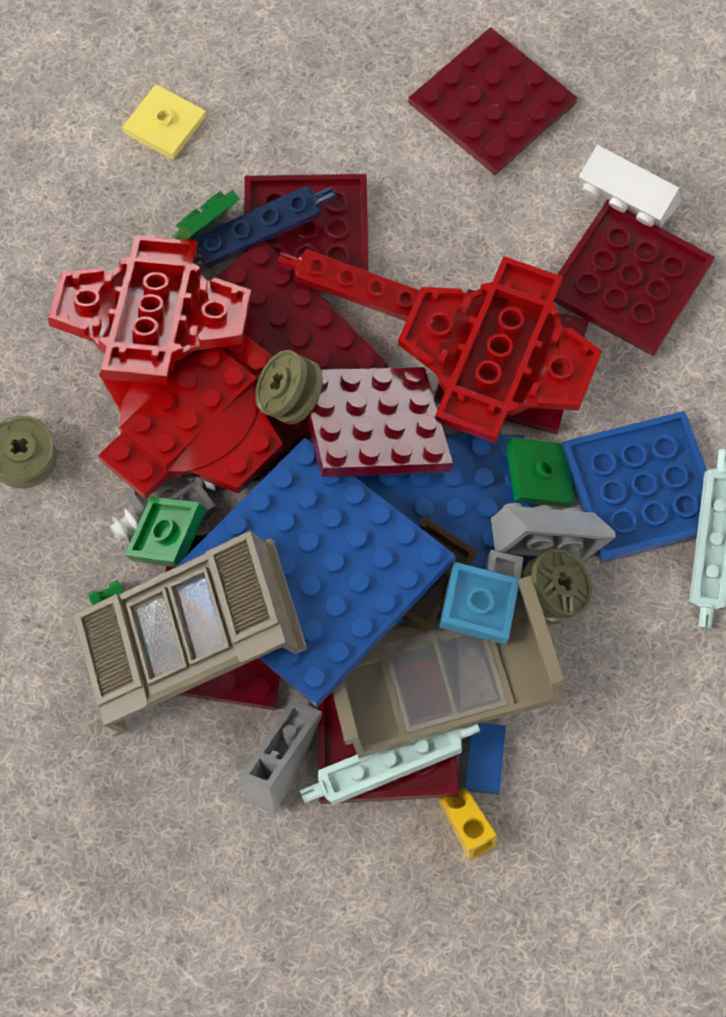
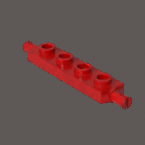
(351, 283)

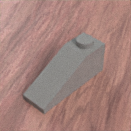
(279, 757)

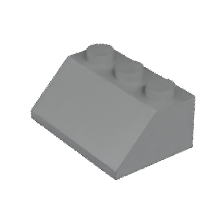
(539, 529)

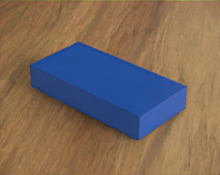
(485, 759)

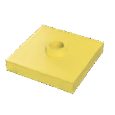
(164, 121)

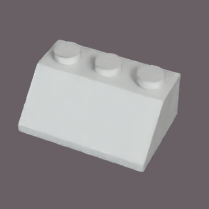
(629, 187)

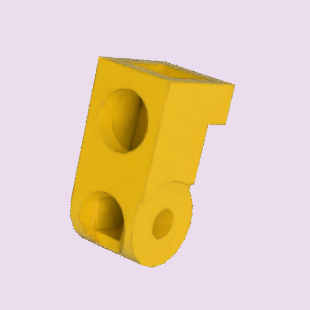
(469, 824)

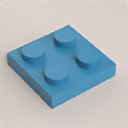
(479, 603)

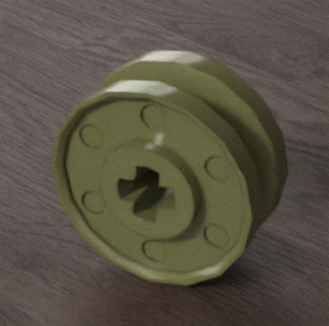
(288, 387)
(39, 461)
(560, 584)

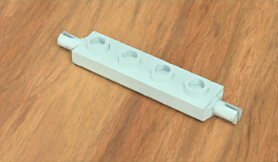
(709, 566)
(360, 775)

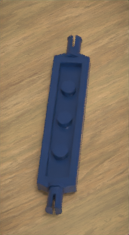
(261, 225)

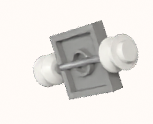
(185, 488)

